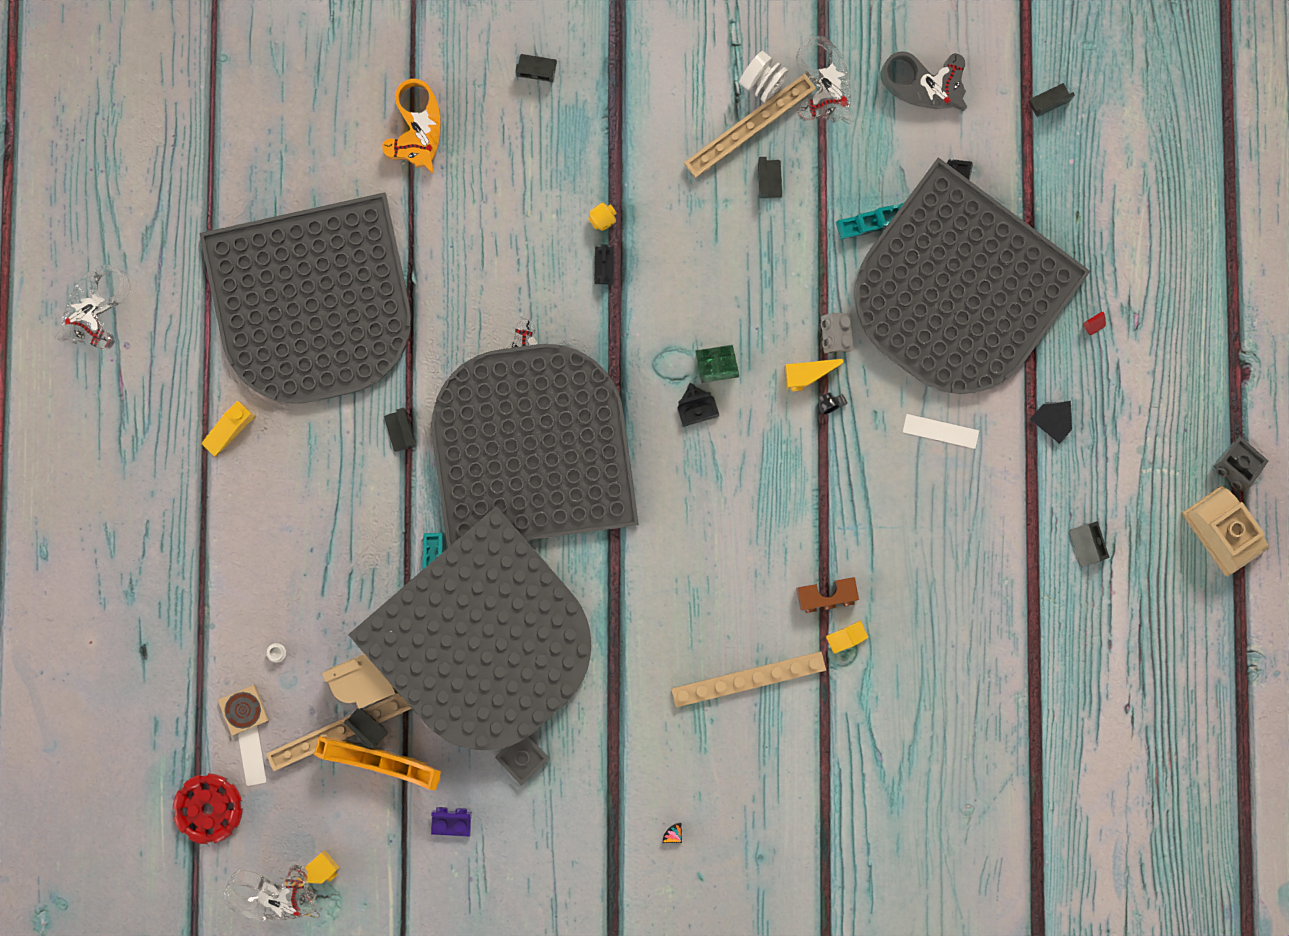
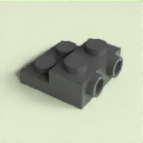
(1240, 464)

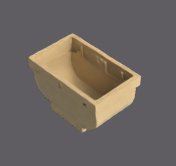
(1226, 530)
(358, 682)

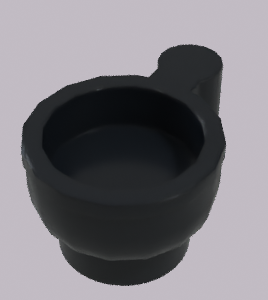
(829, 403)

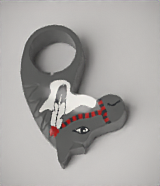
(929, 90)

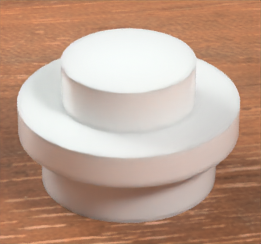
(276, 652)

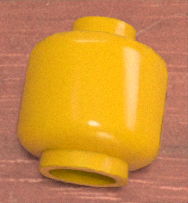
(602, 216)

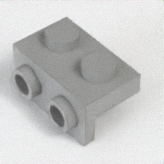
(837, 332)

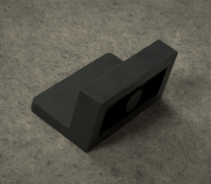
(536, 68)
(1050, 99)
(769, 178)
(400, 430)
(1089, 543)
(366, 727)

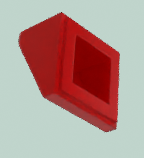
(1095, 323)

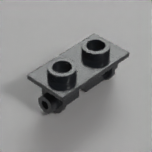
(604, 264)

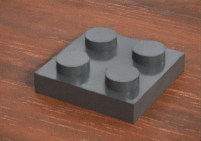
(522, 759)

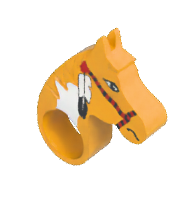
(423, 138)

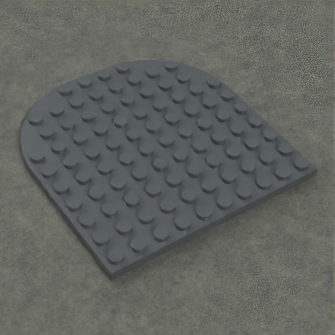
(961, 286)
(310, 299)
(537, 439)
(481, 639)

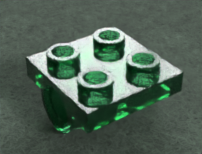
(716, 363)

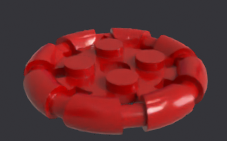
(199, 817)

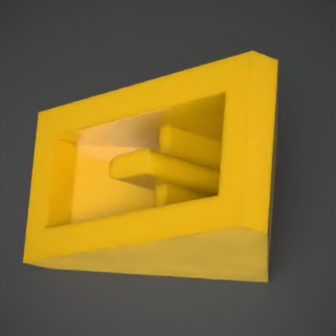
(847, 637)

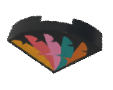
(673, 834)

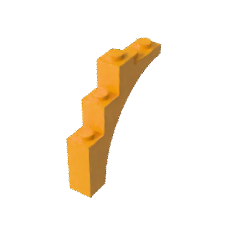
(378, 760)

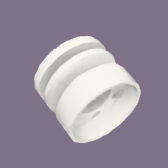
(762, 75)

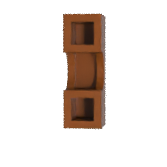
(845, 593)

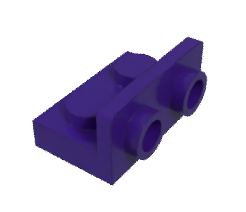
(451, 822)

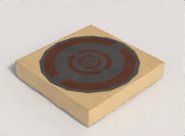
(243, 710)

